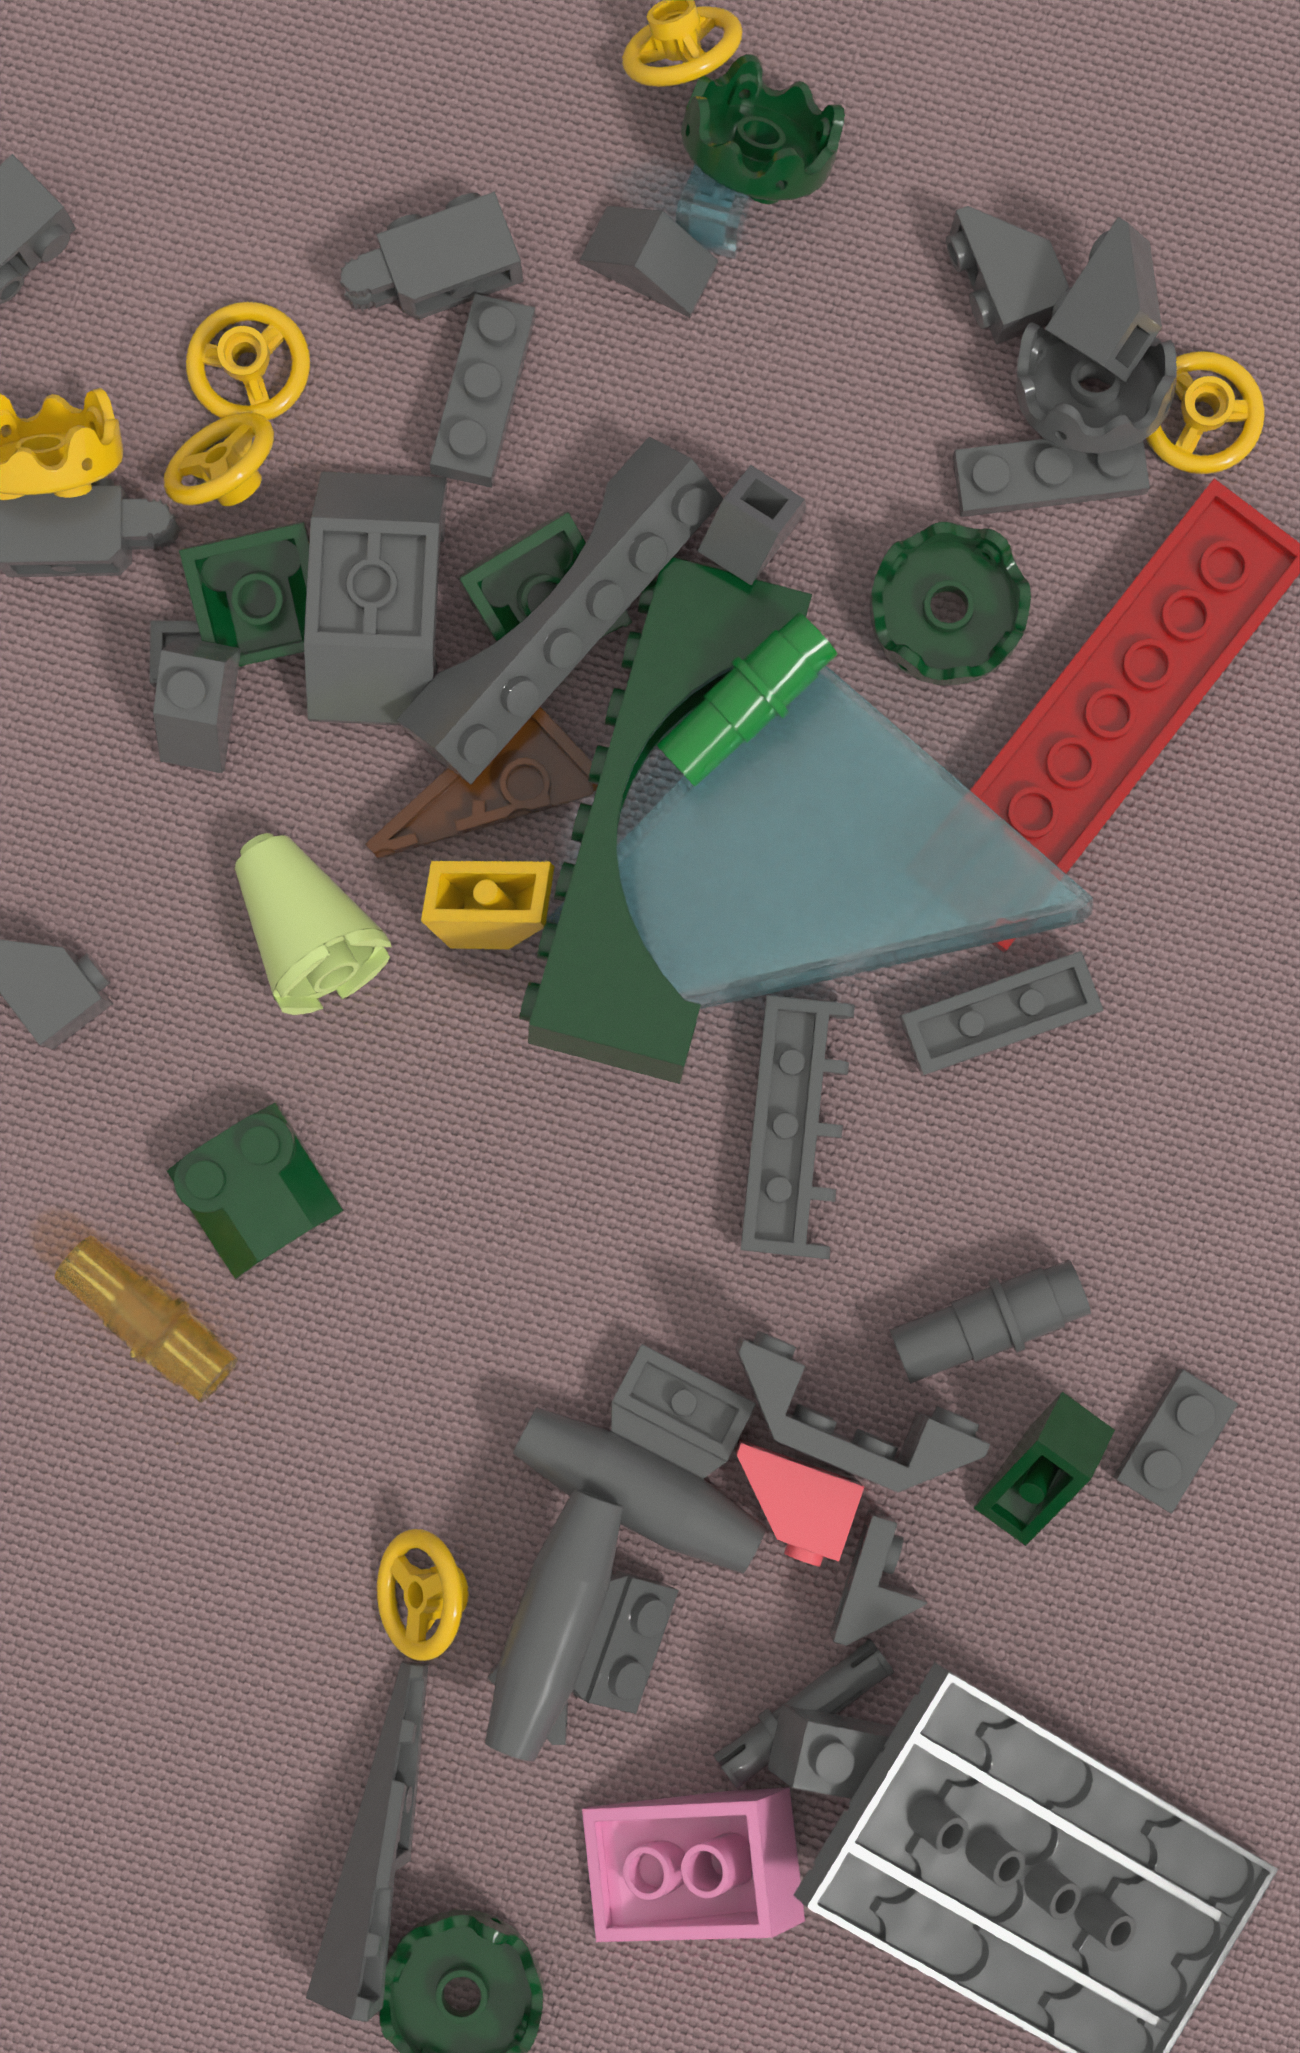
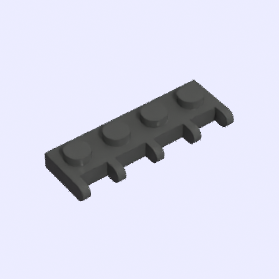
(788, 1126)

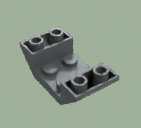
(372, 595)
(930, 1448)

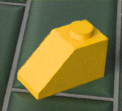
(487, 902)

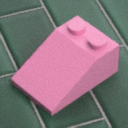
(694, 1867)

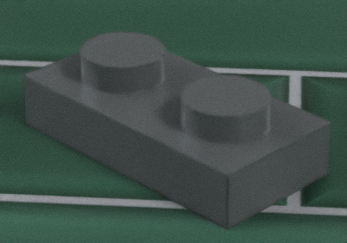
(1175, 1440)

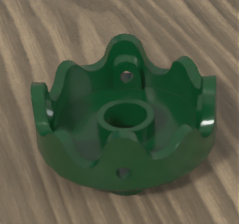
(760, 137)
(960, 561)
(468, 1946)

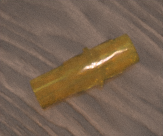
(147, 1319)

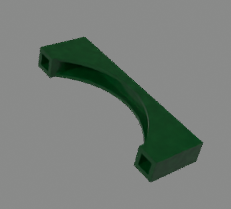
(600, 983)

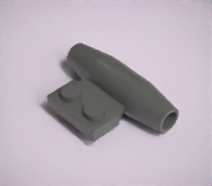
(662, 1443)
(576, 1630)

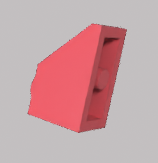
(802, 1502)

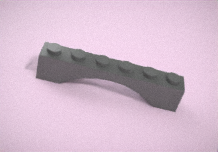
(642, 524)

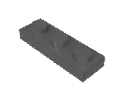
(483, 390)
(1044, 476)
(1001, 1013)

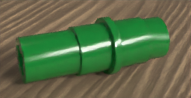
(748, 698)

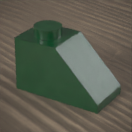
(1045, 1469)

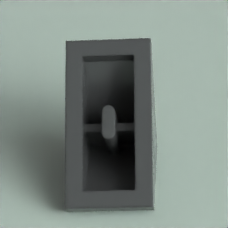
(650, 256)

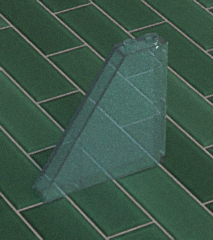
(828, 859)

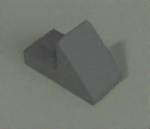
(865, 1600)

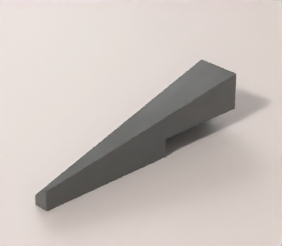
(356, 1938)

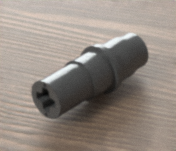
(991, 1320)

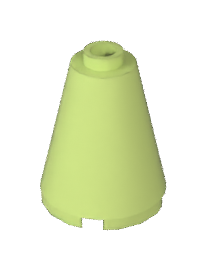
(306, 926)

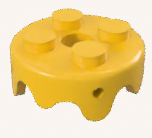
(58, 447)

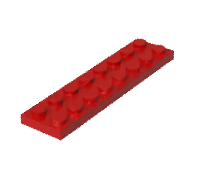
(1140, 675)

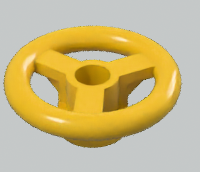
(675, 35)
(243, 340)
(1225, 408)
(227, 467)
(427, 1595)

